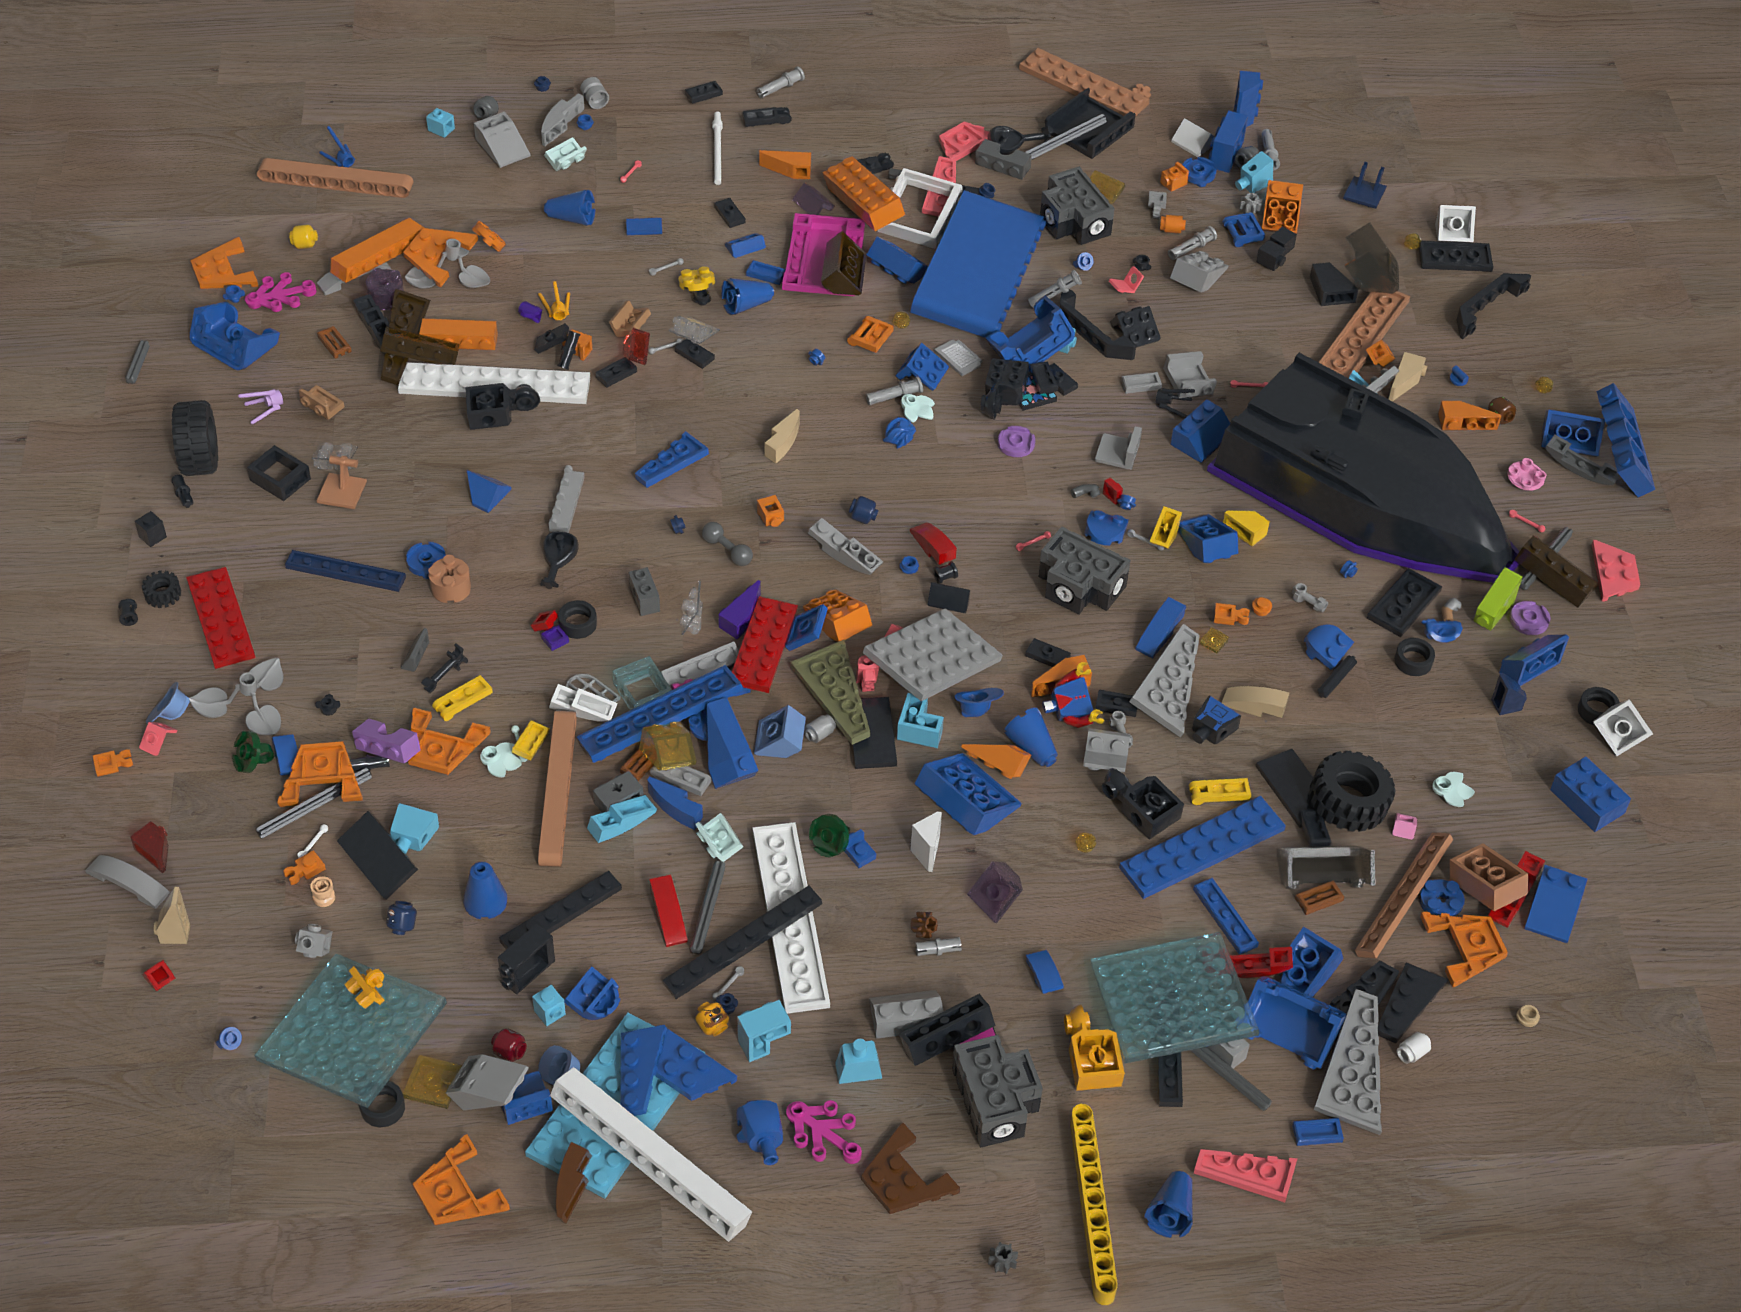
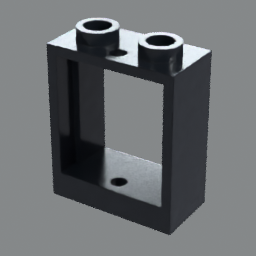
(284, 488)
(526, 959)

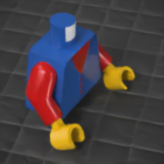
(1072, 700)

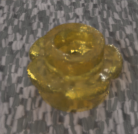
(1412, 241)
(901, 320)
(1544, 384)
(1085, 846)

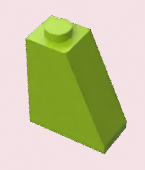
(1498, 599)

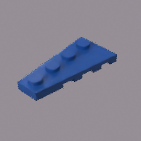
(677, 457)
(639, 1065)

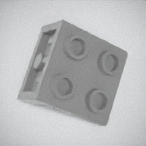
(1119, 450)
(1106, 750)

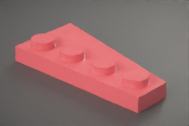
(935, 202)
(1258, 1175)

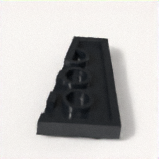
(1374, 982)

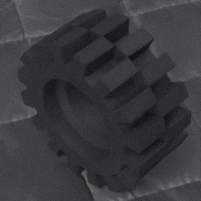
(161, 597)

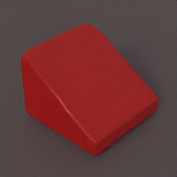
(159, 975)

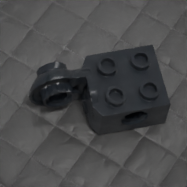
(1004, 385)
(492, 404)
(1145, 803)

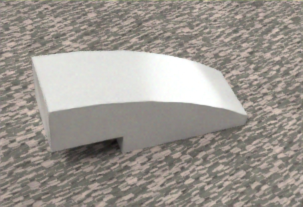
(584, 703)

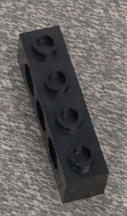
(947, 1029)

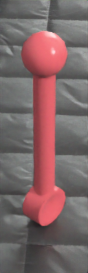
(623, 179)
(1234, 384)
(1513, 513)
(1020, 546)

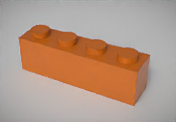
(467, 333)

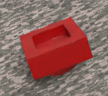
(1112, 490)
(544, 621)

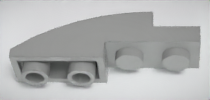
(559, 116)
(846, 551)

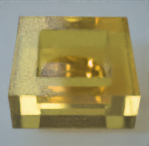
(1214, 640)

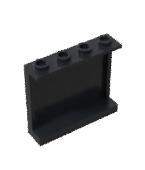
(1085, 108)

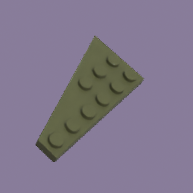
(834, 686)

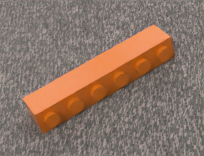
(374, 250)

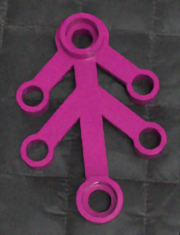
(279, 294)
(822, 1128)

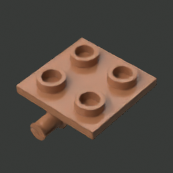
(341, 488)

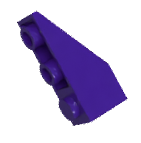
(737, 616)

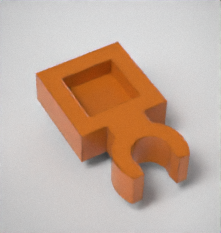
(1228, 614)
(109, 762)
(306, 866)

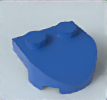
(1105, 528)
(1327, 644)
(594, 996)

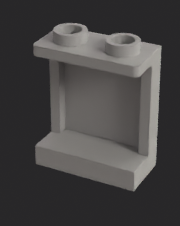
(1187, 373)

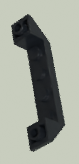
(1513, 283)
(1119, 349)

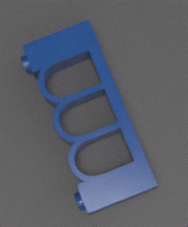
(1626, 440)

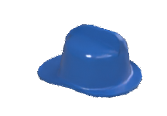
(977, 702)

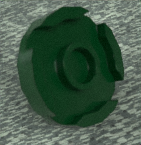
(249, 752)
(829, 835)

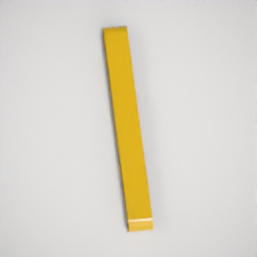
(1093, 1212)

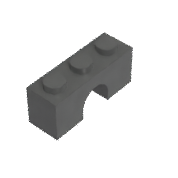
(1014, 165)

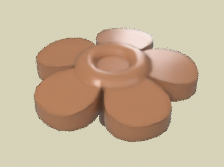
(1144, 91)

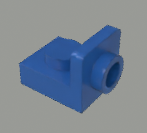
(859, 850)

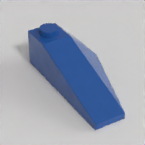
(727, 747)
(1312, 962)

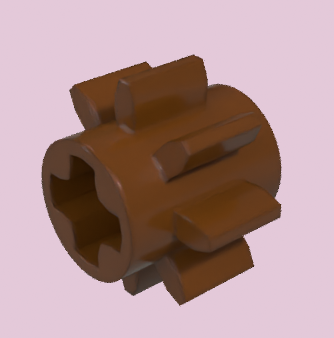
(924, 924)

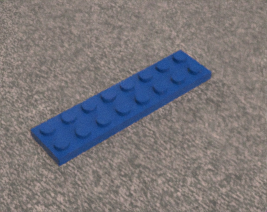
(670, 707)
(1202, 847)

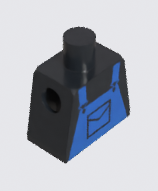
(1214, 722)

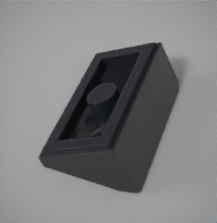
(948, 597)

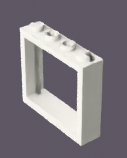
(932, 184)

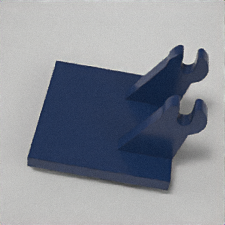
(1364, 191)

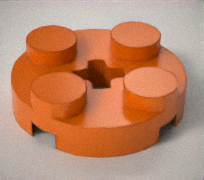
(489, 237)

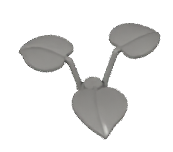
(470, 277)
(263, 721)

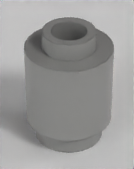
(820, 728)

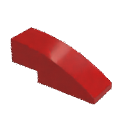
(934, 542)
(668, 910)

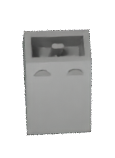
(501, 139)
(1198, 270)
(485, 1082)

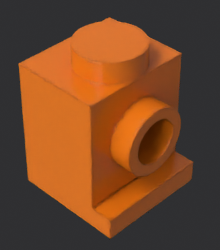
(1174, 177)
(583, 346)
(1380, 353)
(772, 515)

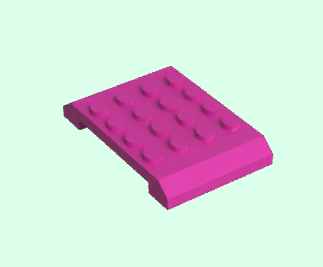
(809, 246)

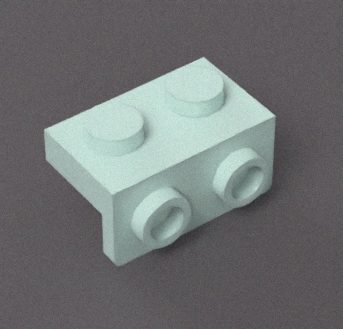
(564, 154)
(719, 837)

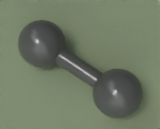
(740, 554)

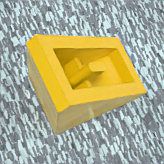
(1166, 527)

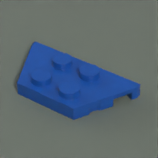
(690, 1069)

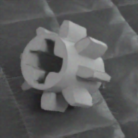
(1250, 203)

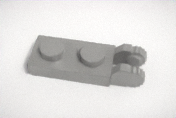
(685, 778)

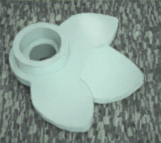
(917, 407)
(500, 759)
(1454, 790)

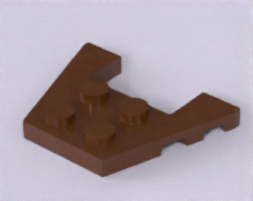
(896, 1182)

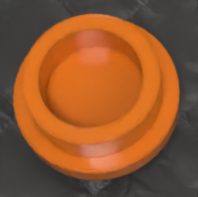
(1261, 606)

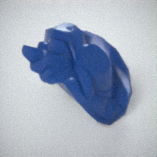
(899, 432)
(1442, 630)

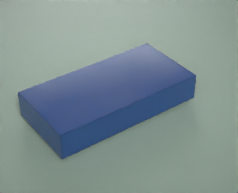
(644, 226)
(765, 272)
(1317, 1131)

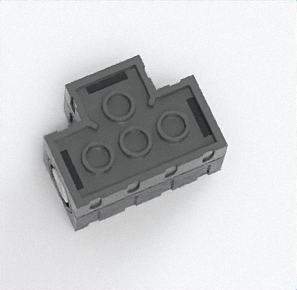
(1076, 207)
(1081, 572)
(996, 1089)

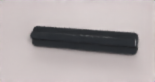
(1337, 676)

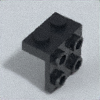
(1137, 325)

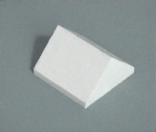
(1192, 138)
(1455, 223)
(1622, 727)
(926, 839)

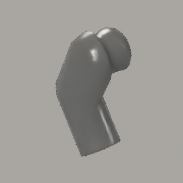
(1086, 488)

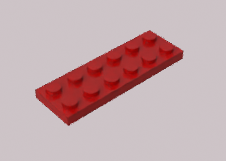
(220, 617)
(764, 643)

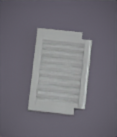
(959, 357)

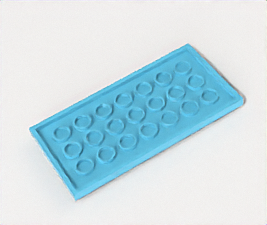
(563, 1127)

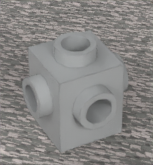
(313, 941)

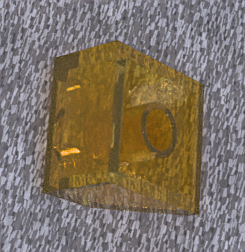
(667, 746)

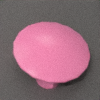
(1526, 475)

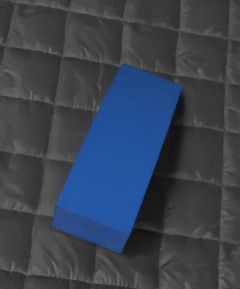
(1161, 627)
(675, 802)

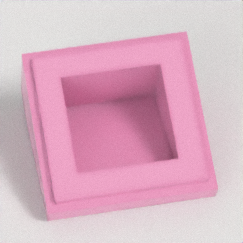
(1404, 826)

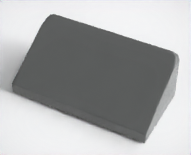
(416, 651)

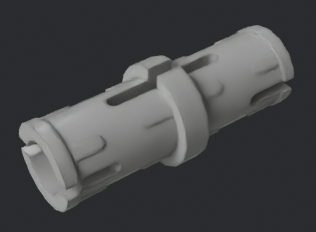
(938, 946)

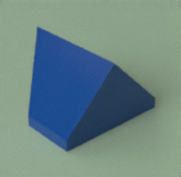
(486, 491)

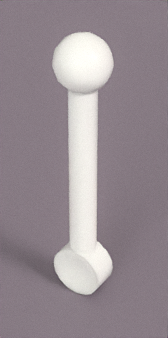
(323, 829)

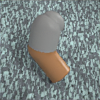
(1449, 606)

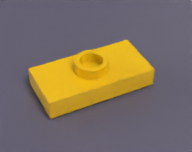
(530, 740)

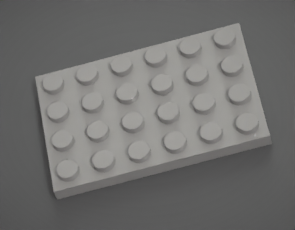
(932, 654)

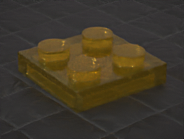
(430, 1081)

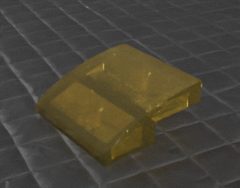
(1107, 185)

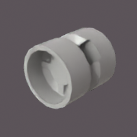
(594, 93)

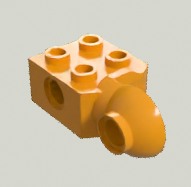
(1092, 1053)

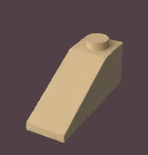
(1409, 374)
(173, 920)

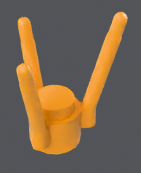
(558, 309)

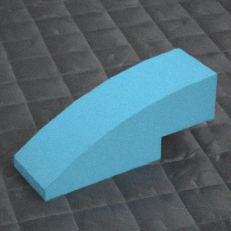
(620, 818)

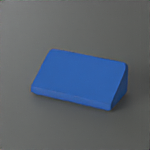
(745, 245)

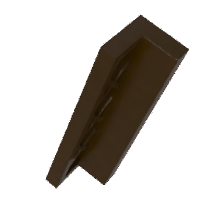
(419, 347)

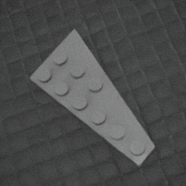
(1169, 683)
(1353, 1075)

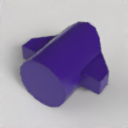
(530, 311)

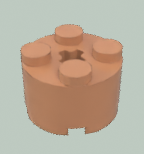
(449, 579)

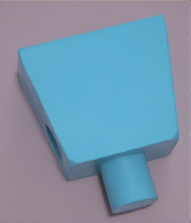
(1256, 173)
(413, 827)
(858, 1062)

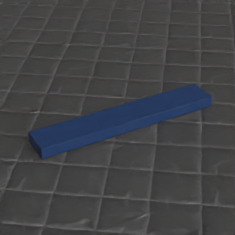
(345, 570)

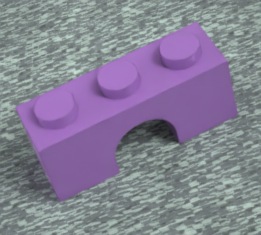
(373, 738)

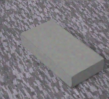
(1141, 382)

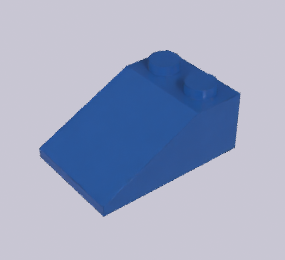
(1209, 538)
(1555, 903)

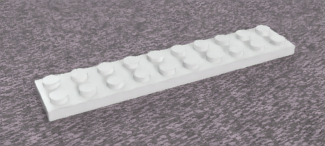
(452, 380)
(796, 946)

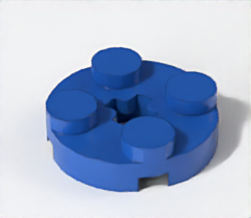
(1201, 177)
(418, 552)
(1442, 888)

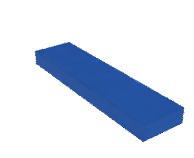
(1225, 916)

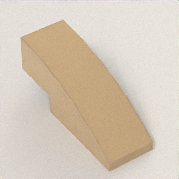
(782, 437)
(1256, 700)

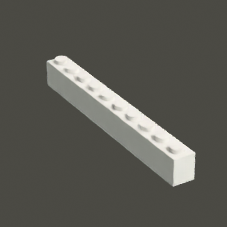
(651, 1154)

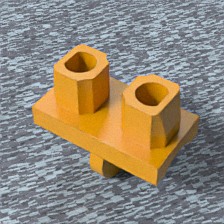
(367, 983)

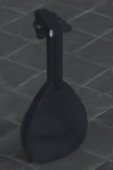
(1012, 139)
(558, 550)

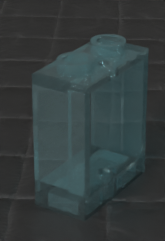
(642, 669)

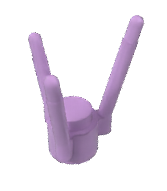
(272, 398)

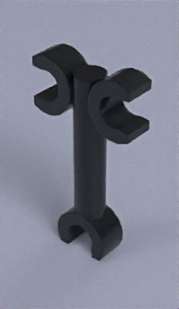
(455, 660)

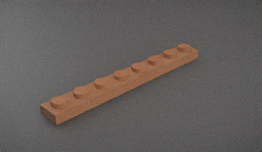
(1403, 895)

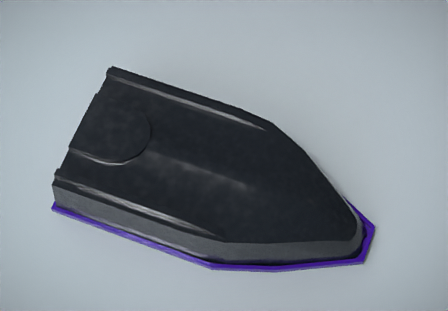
(1405, 486)

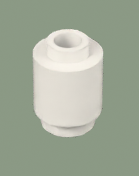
(1414, 1047)

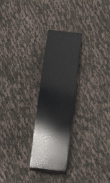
(372, 318)

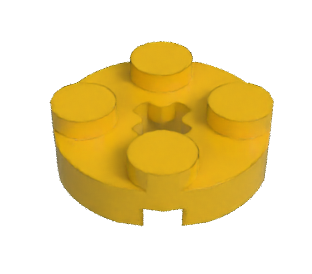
(696, 279)

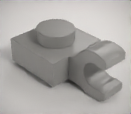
(1157, 201)

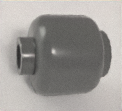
(485, 107)
(1244, 155)

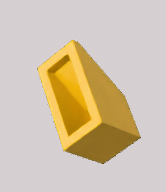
(1249, 525)

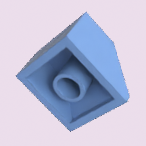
(780, 733)

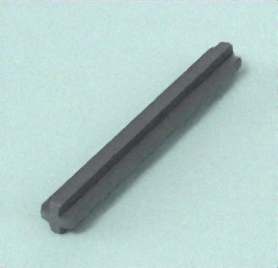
(1556, 544)
(707, 907)
(1233, 1077)

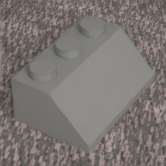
(903, 1011)

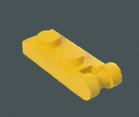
(462, 697)
(1219, 790)

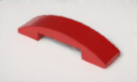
(1531, 865)
(1264, 964)

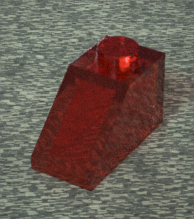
(636, 346)
(152, 845)

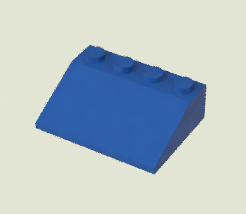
(966, 793)

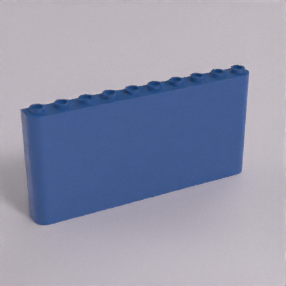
(978, 265)

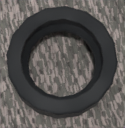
(573, 608)
(1414, 645)
(1597, 694)
(390, 1117)

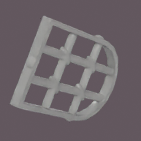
(589, 685)

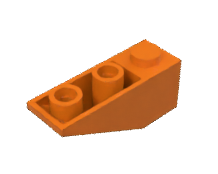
(791, 164)
(1464, 416)
(1046, 683)
(1007, 758)

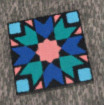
(1033, 398)

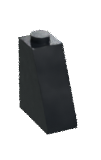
(1332, 285)

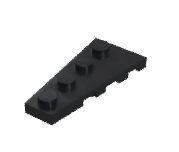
(1409, 999)

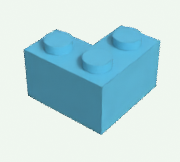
(917, 725)
(761, 1027)

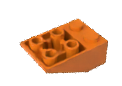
(1282, 206)
(844, 615)

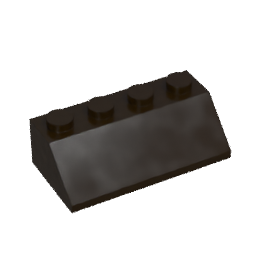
(843, 266)
(1556, 571)

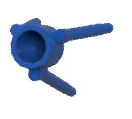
(344, 156)

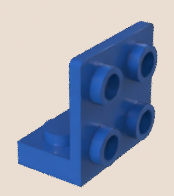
(925, 365)
(528, 1100)

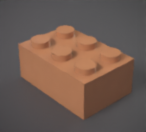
(1489, 877)

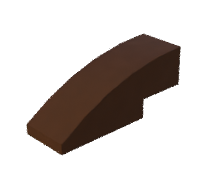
(571, 1180)

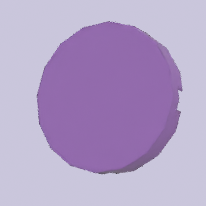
(1016, 441)
(1529, 618)

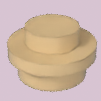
(1528, 1016)

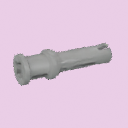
(787, 79)
(1269, 147)
(1199, 240)
(1062, 285)
(896, 391)

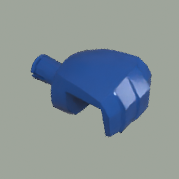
(760, 1128)

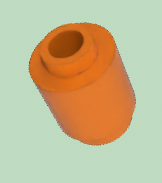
(1172, 224)

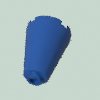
(572, 207)
(745, 294)
(1033, 737)
(484, 892)
(1172, 1206)

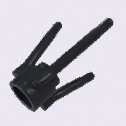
(1165, 397)

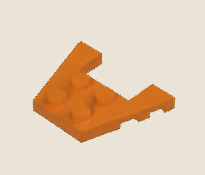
(428, 247)
(215, 271)
(442, 751)
(320, 765)
(1476, 940)
(447, 1193)

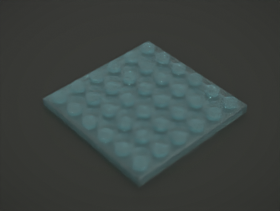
(1173, 997)
(342, 1044)

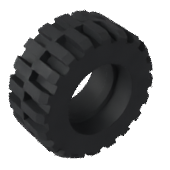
(194, 438)
(1344, 808)

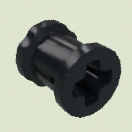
(945, 572)
(128, 612)

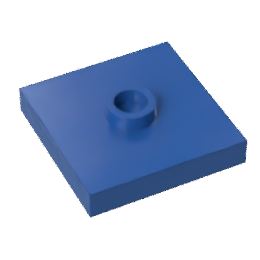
(806, 627)

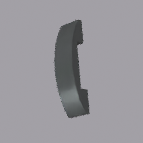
(1580, 465)

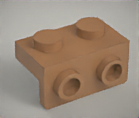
(628, 318)
(321, 402)

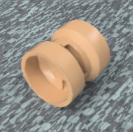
(322, 891)

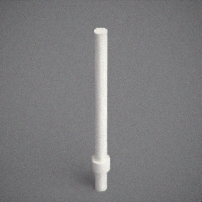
(717, 126)

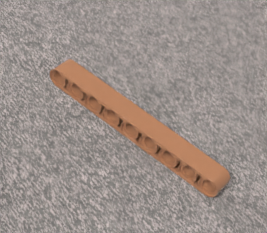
(335, 178)
(557, 789)

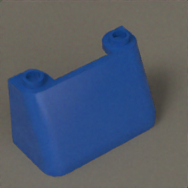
(209, 335)
(1038, 338)
(1295, 1020)

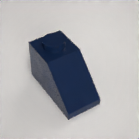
(1508, 695)

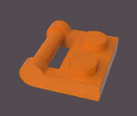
(874, 337)

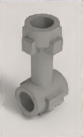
(1300, 594)
(1117, 723)

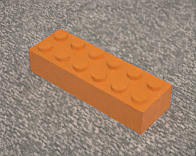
(863, 193)

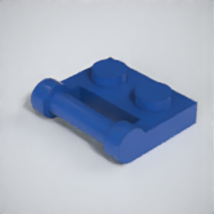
(1249, 227)

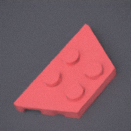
(962, 140)
(1615, 570)

